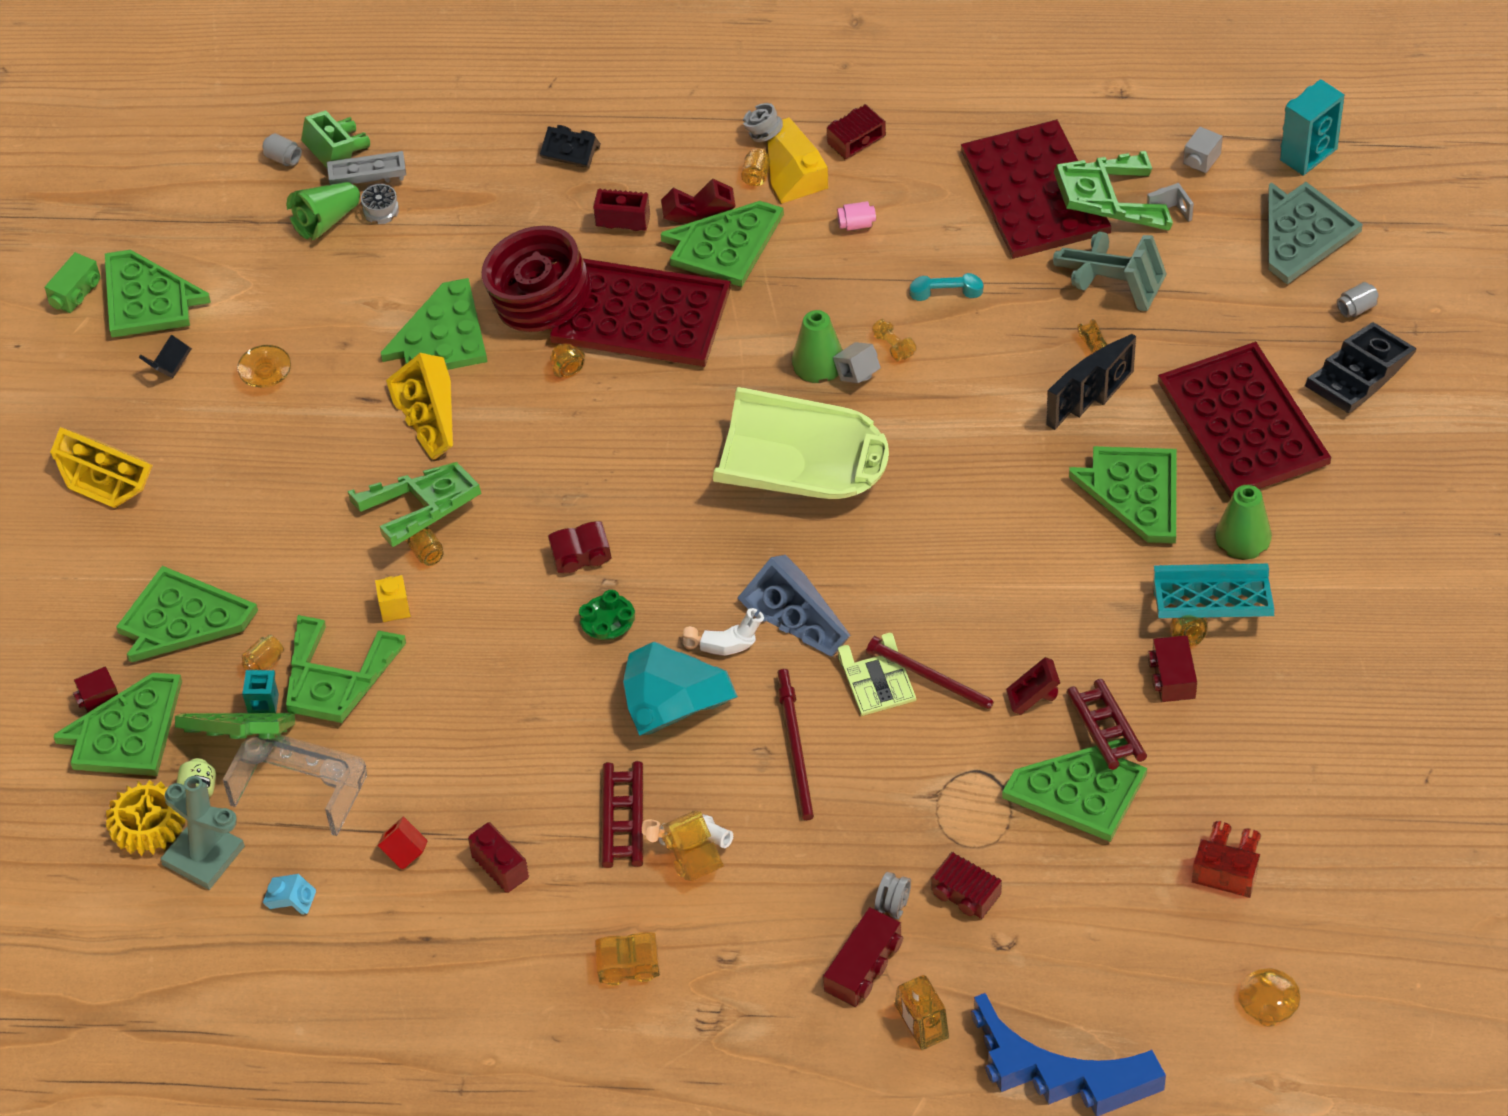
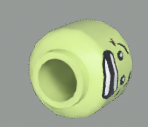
(199, 768)

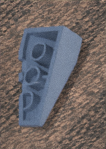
(794, 605)

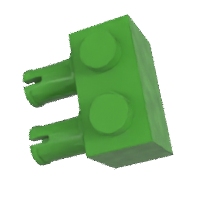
(330, 139)

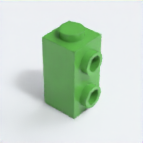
(72, 282)

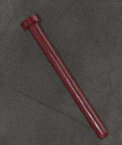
(875, 647)

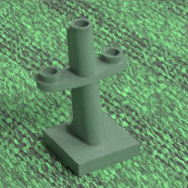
(1142, 271)
(205, 844)

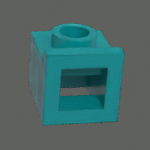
(260, 691)

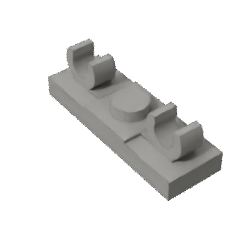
(367, 168)

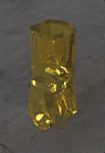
(1094, 341)

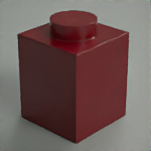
(94, 689)

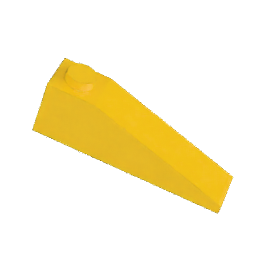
(795, 164)
(424, 396)

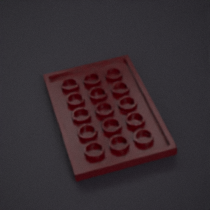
(1022, 190)
(647, 313)
(1244, 419)

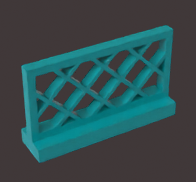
(1220, 580)

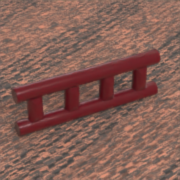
(1099, 736)
(634, 825)

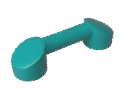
(921, 286)

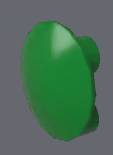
(607, 616)

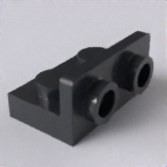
(568, 146)

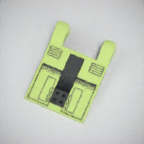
(876, 681)

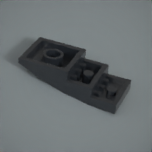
(1360, 367)
(1091, 380)

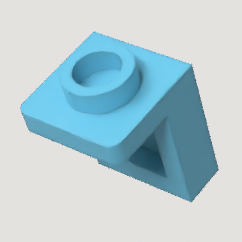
(290, 891)

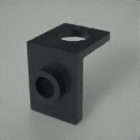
(170, 357)

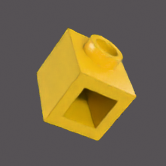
(392, 598)

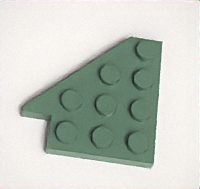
(1304, 230)

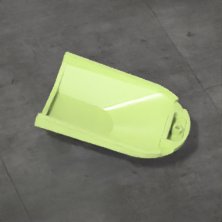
(800, 447)

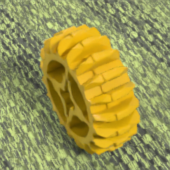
(137, 810)

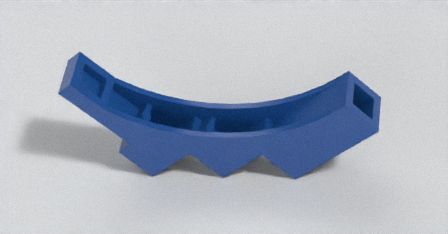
(1102, 1083)

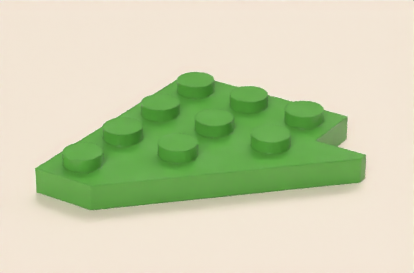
(146, 295)
(442, 328)
(1135, 487)
(181, 613)
(1079, 789)

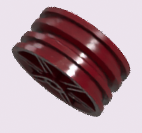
(527, 283)

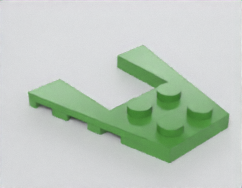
(1089, 190)
(439, 492)
(332, 691)

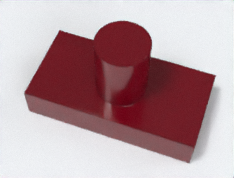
(1035, 684)

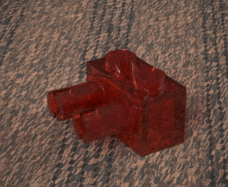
(1227, 866)

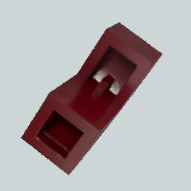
(709, 201)

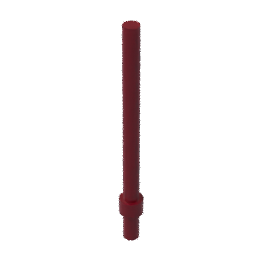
(787, 698)

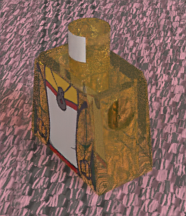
(919, 1003)

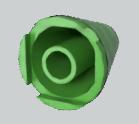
(321, 207)
(815, 348)
(1244, 524)

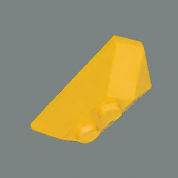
(98, 468)

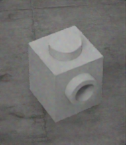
(1202, 149)
(857, 362)

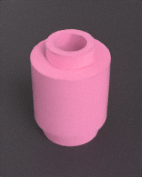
(856, 216)

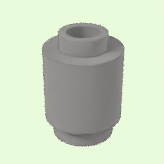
(281, 150)
(1357, 300)

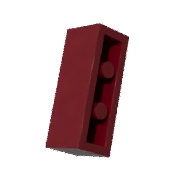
(863, 957)

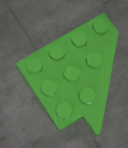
(724, 243)
(236, 724)
(127, 730)

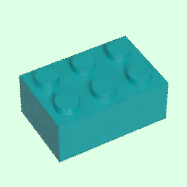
(1311, 127)

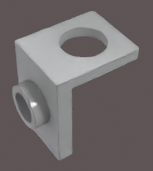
(1173, 196)

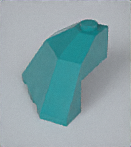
(670, 686)

